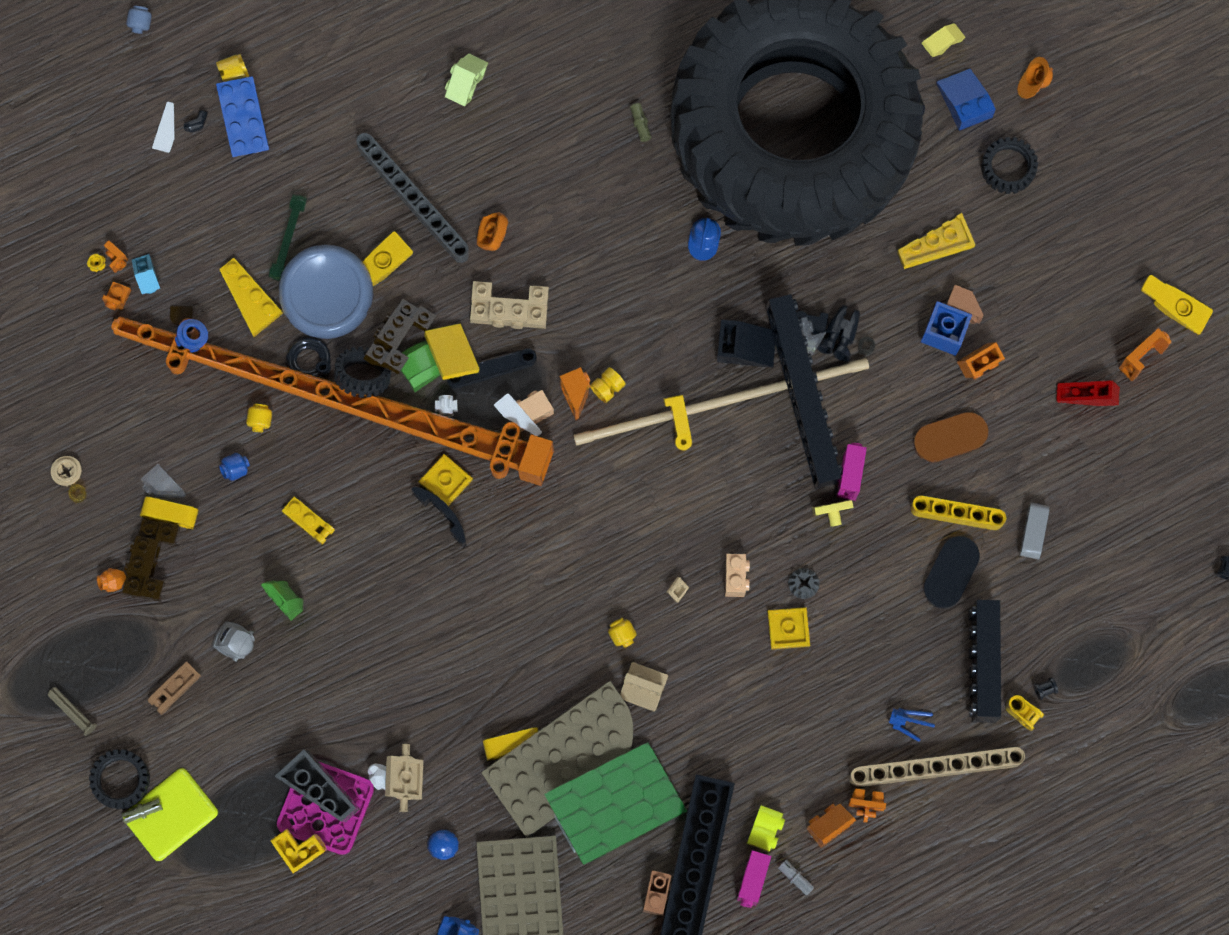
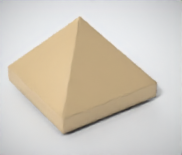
(677, 589)

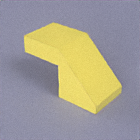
(943, 39)

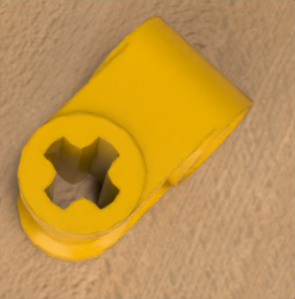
(1024, 713)

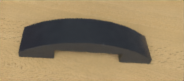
(426, 497)

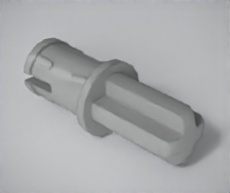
(796, 877)

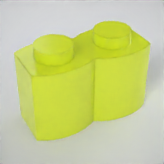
(765, 829)

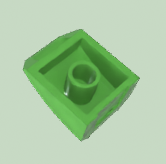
(420, 366)
(284, 598)

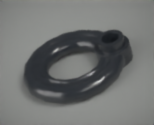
(313, 344)

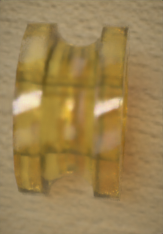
(81, 498)

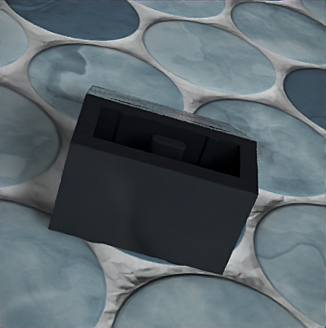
(745, 344)

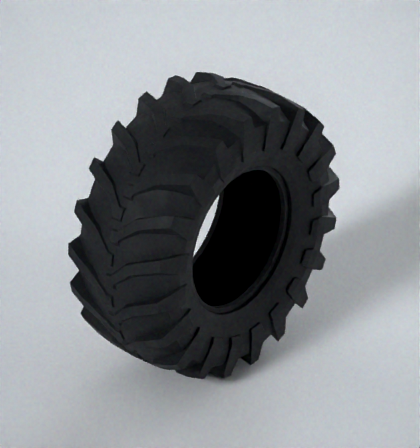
(781, 194)

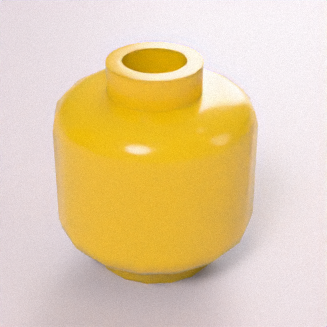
(259, 417)
(622, 632)

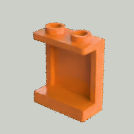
(1132, 366)

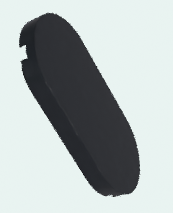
(951, 572)

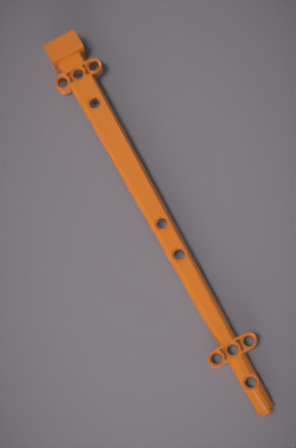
(528, 457)

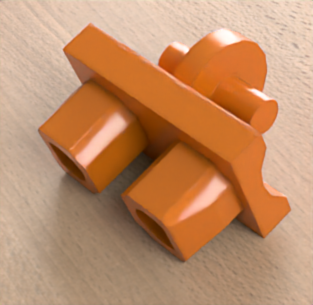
(877, 803)

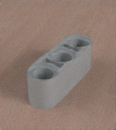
(1034, 530)

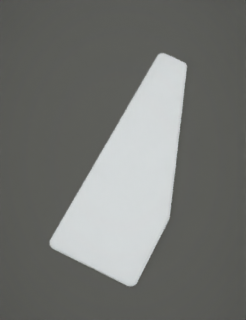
(165, 133)
(512, 411)

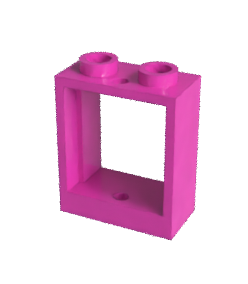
(852, 471)
(753, 879)

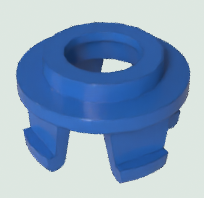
(183, 340)

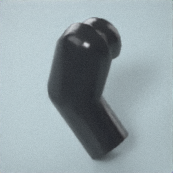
(196, 124)

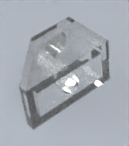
(161, 484)

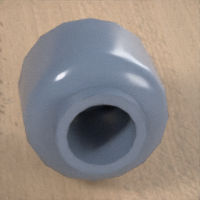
(138, 19)

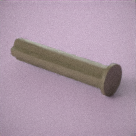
(82, 722)

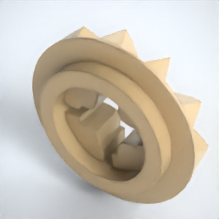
(57, 470)

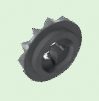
(804, 592)

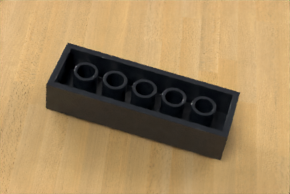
(986, 661)

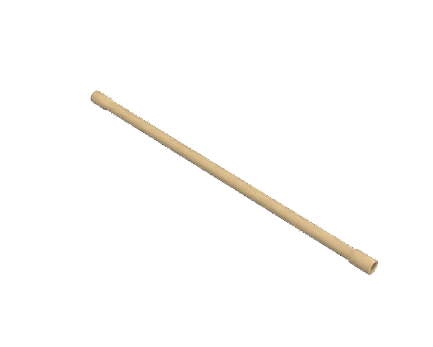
(589, 436)

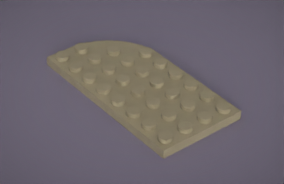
(566, 748)
(520, 887)

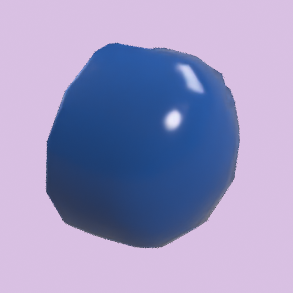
(442, 844)

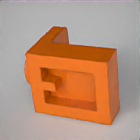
(118, 257)
(116, 296)

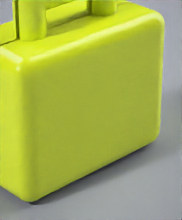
(183, 814)

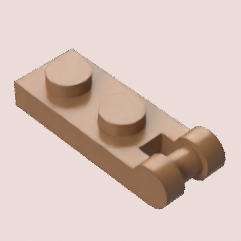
(174, 687)

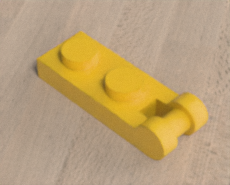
(307, 520)

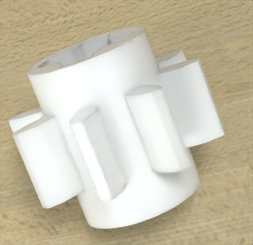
(446, 405)

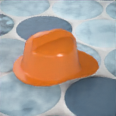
(1035, 78)

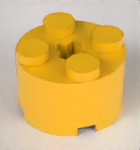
(232, 68)

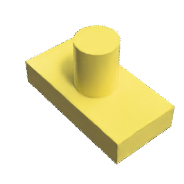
(833, 511)

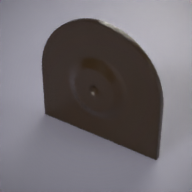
(179, 313)

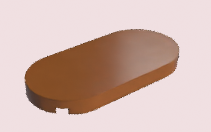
(951, 437)

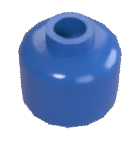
(234, 466)

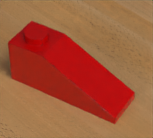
(1089, 393)

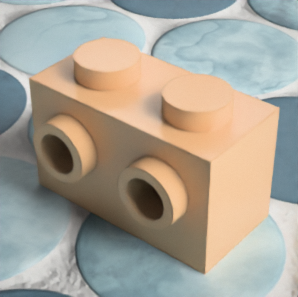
(735, 575)

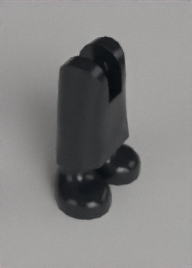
(842, 331)

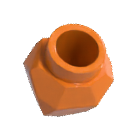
(111, 580)

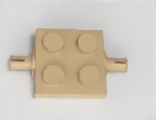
(404, 778)

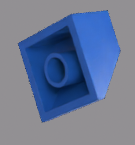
(946, 328)

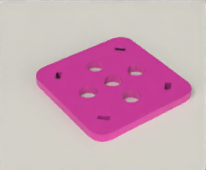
(333, 829)

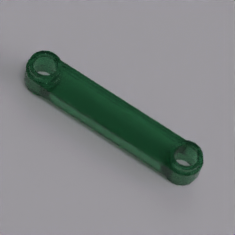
(297, 205)

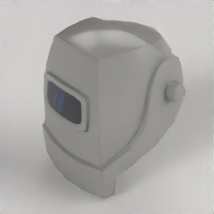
(233, 641)

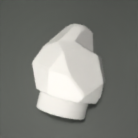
(377, 775)

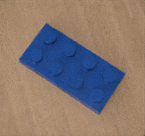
(242, 116)

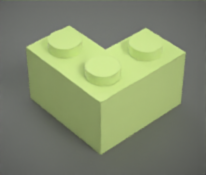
(464, 78)

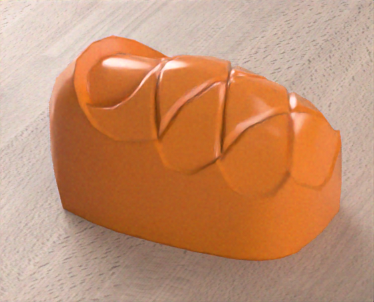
(492, 231)

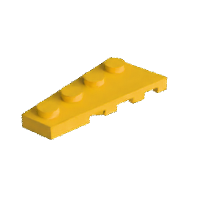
(938, 243)
(250, 298)

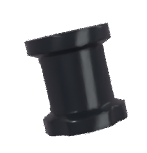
(1223, 572)
(1040, 693)

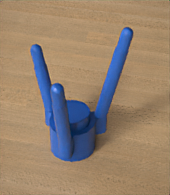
(900, 717)

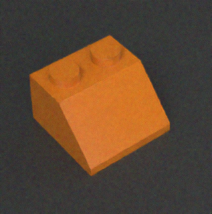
(575, 389)
(830, 824)

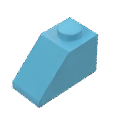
(145, 274)

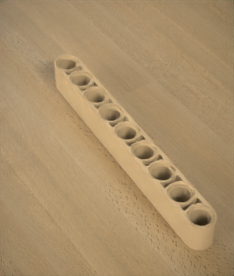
(944, 761)

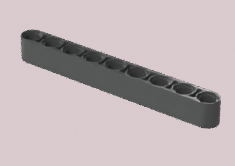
(416, 205)

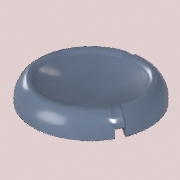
(325, 291)

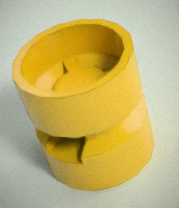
(607, 385)

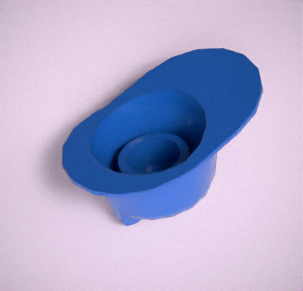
(704, 239)

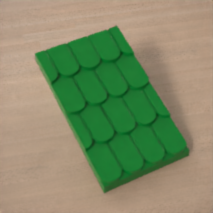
(615, 803)

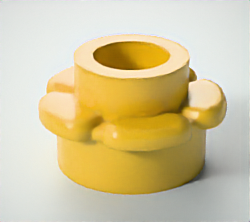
(96, 258)

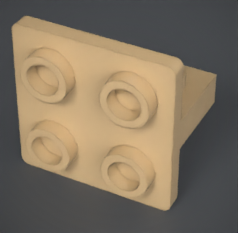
(643, 686)

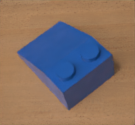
(966, 99)

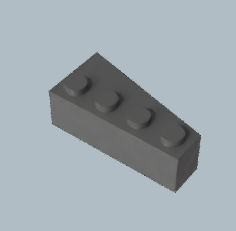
(317, 785)

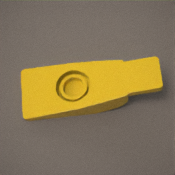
(387, 257)
(1177, 304)

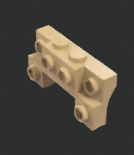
(507, 311)

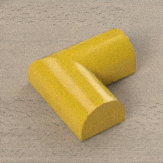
(298, 855)

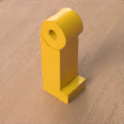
(683, 436)

